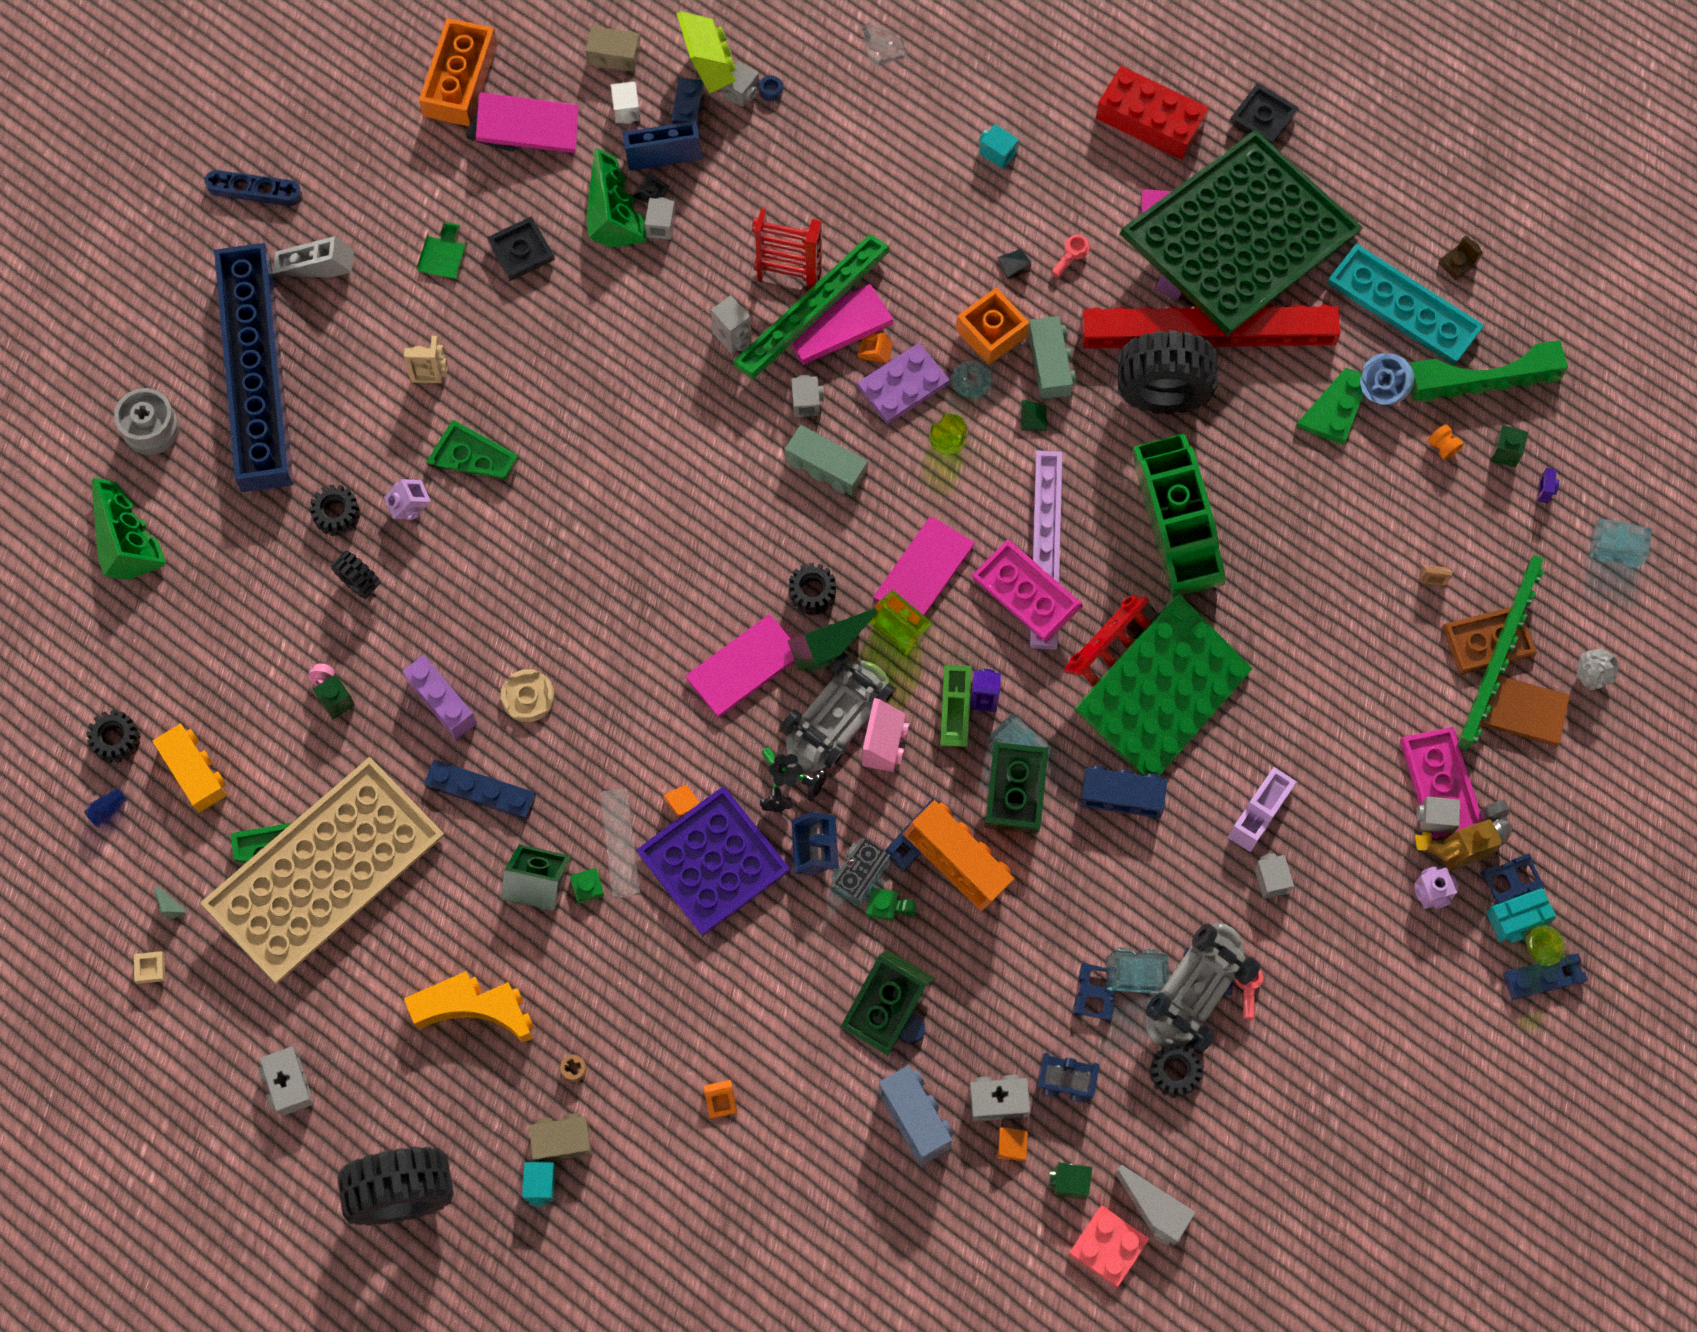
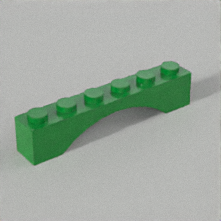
(1437, 379)

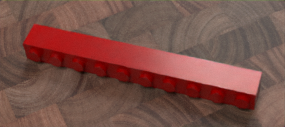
(1269, 327)

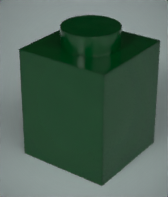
(1509, 446)
(334, 697)
(1070, 1180)

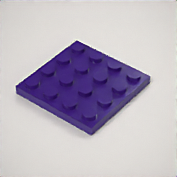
(713, 861)

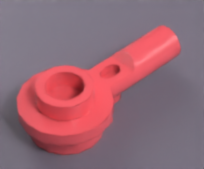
(1075, 248)
(1249, 995)

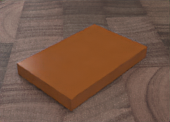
(1475, 638)
(1527, 711)

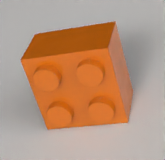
(992, 326)

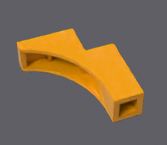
(459, 999)

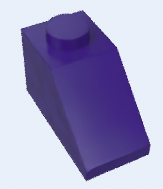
(985, 690)

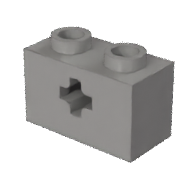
(731, 325)
(297, 1093)
(987, 1108)

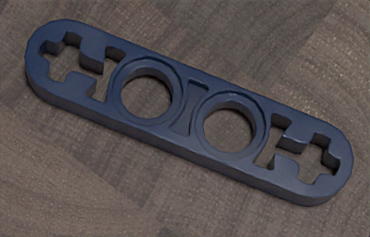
(252, 191)

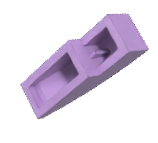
(1261, 809)

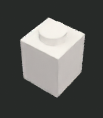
(625, 102)

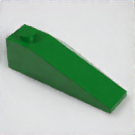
(610, 208)
(121, 540)

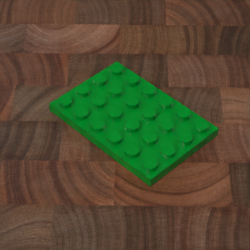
(1163, 688)

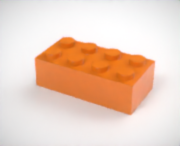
(458, 72)
(958, 855)

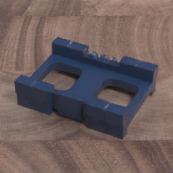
(1509, 871)
(1088, 990)

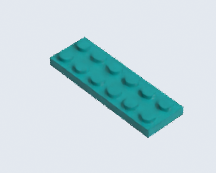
(1405, 304)

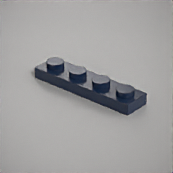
(480, 789)

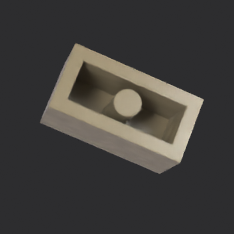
(613, 49)
(560, 1138)

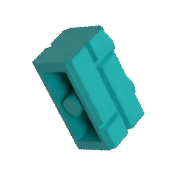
(1521, 915)

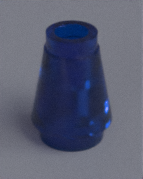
(105, 807)

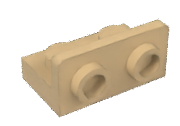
(426, 364)

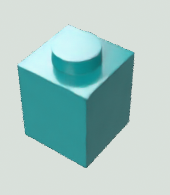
(998, 146)
(539, 1183)

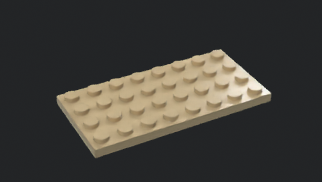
(322, 870)

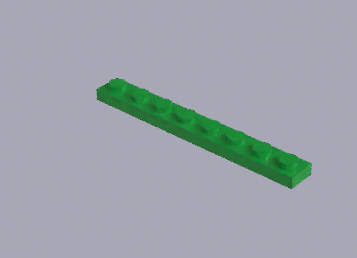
(811, 306)
(1498, 662)

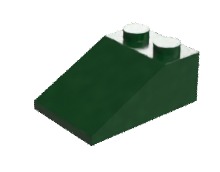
(818, 647)
(1016, 787)
(888, 994)

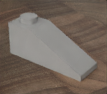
(315, 259)
(1158, 1209)

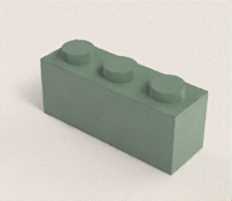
(1051, 357)
(825, 460)

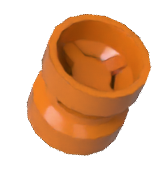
(1444, 440)

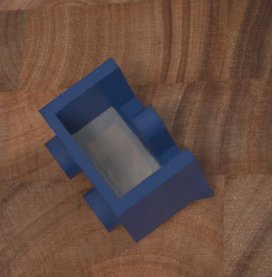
(814, 843)
(1067, 1077)

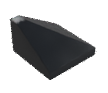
(651, 188)
(1015, 263)

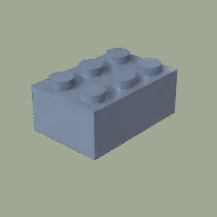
(915, 1115)

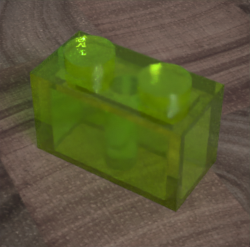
(900, 622)

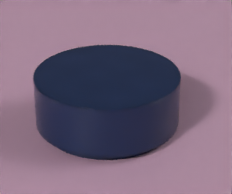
(771, 88)
(914, 1030)

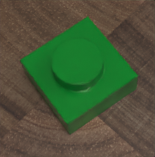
(587, 885)

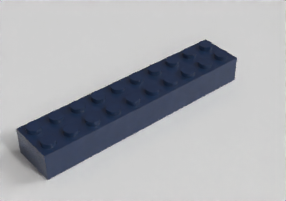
(253, 368)

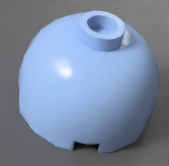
(1387, 379)

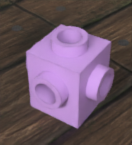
(407, 499)
(1429, 893)

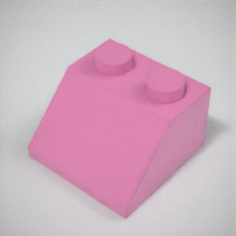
(884, 736)

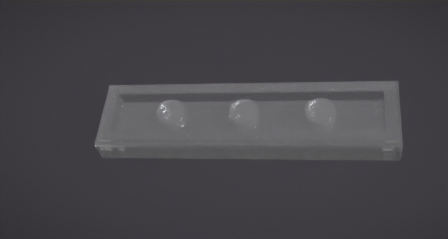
(620, 843)

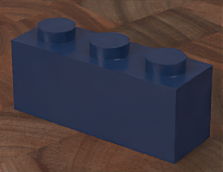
(662, 145)
(1123, 792)

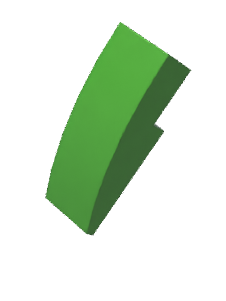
(955, 705)

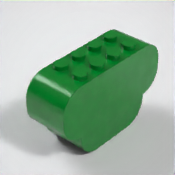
(1179, 514)

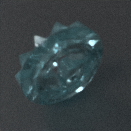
(966, 387)

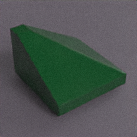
(1033, 416)

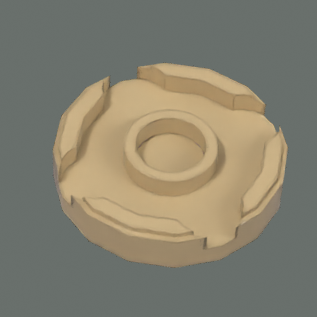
(527, 695)

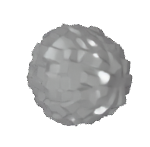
(1597, 668)

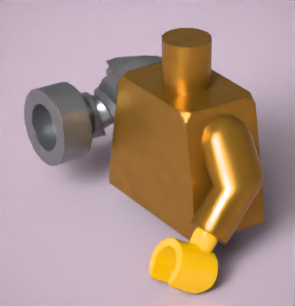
(1472, 842)

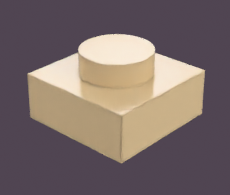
(149, 967)

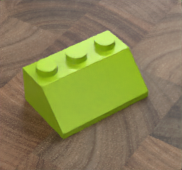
(708, 50)

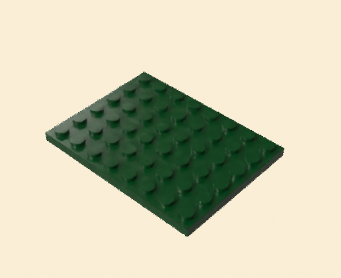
(1241, 232)

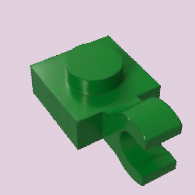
(885, 903)

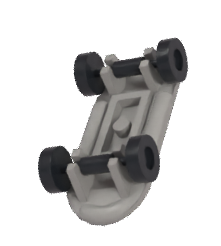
(836, 714)
(1197, 987)

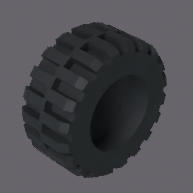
(1167, 372)
(395, 1186)

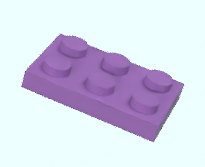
(903, 383)

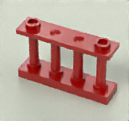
(809, 247)
(1080, 662)

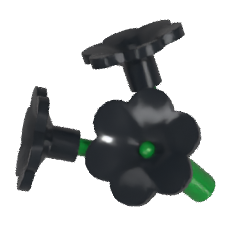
(786, 771)

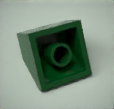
(535, 877)

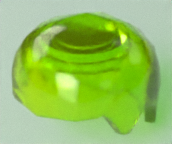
(949, 434)

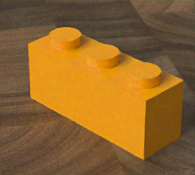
(191, 767)

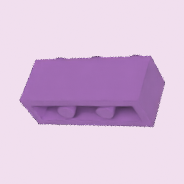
(439, 697)

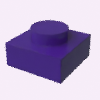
(1547, 485)

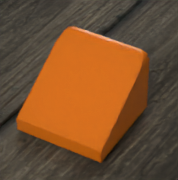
(875, 348)
(681, 800)
(720, 1099)
(1012, 1144)

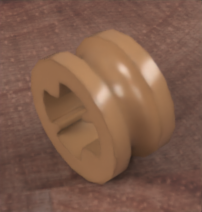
(568, 1075)

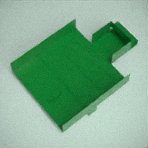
(443, 255)

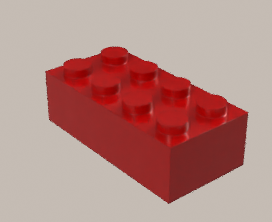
(1151, 112)

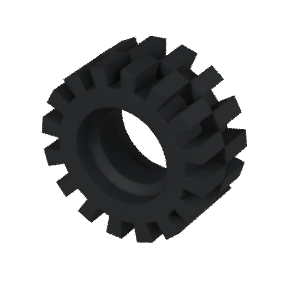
(329, 497)
(355, 574)
(812, 574)
(107, 722)
(1169, 1086)

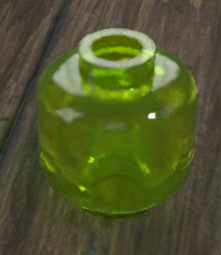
(1546, 937)

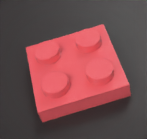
(1109, 1246)

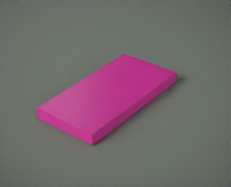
(527, 122)
(842, 324)
(927, 565)
(1027, 591)
(742, 666)
(1441, 772)

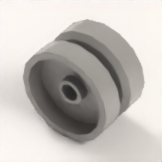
(146, 421)

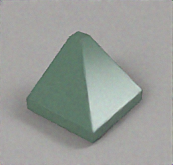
(168, 905)

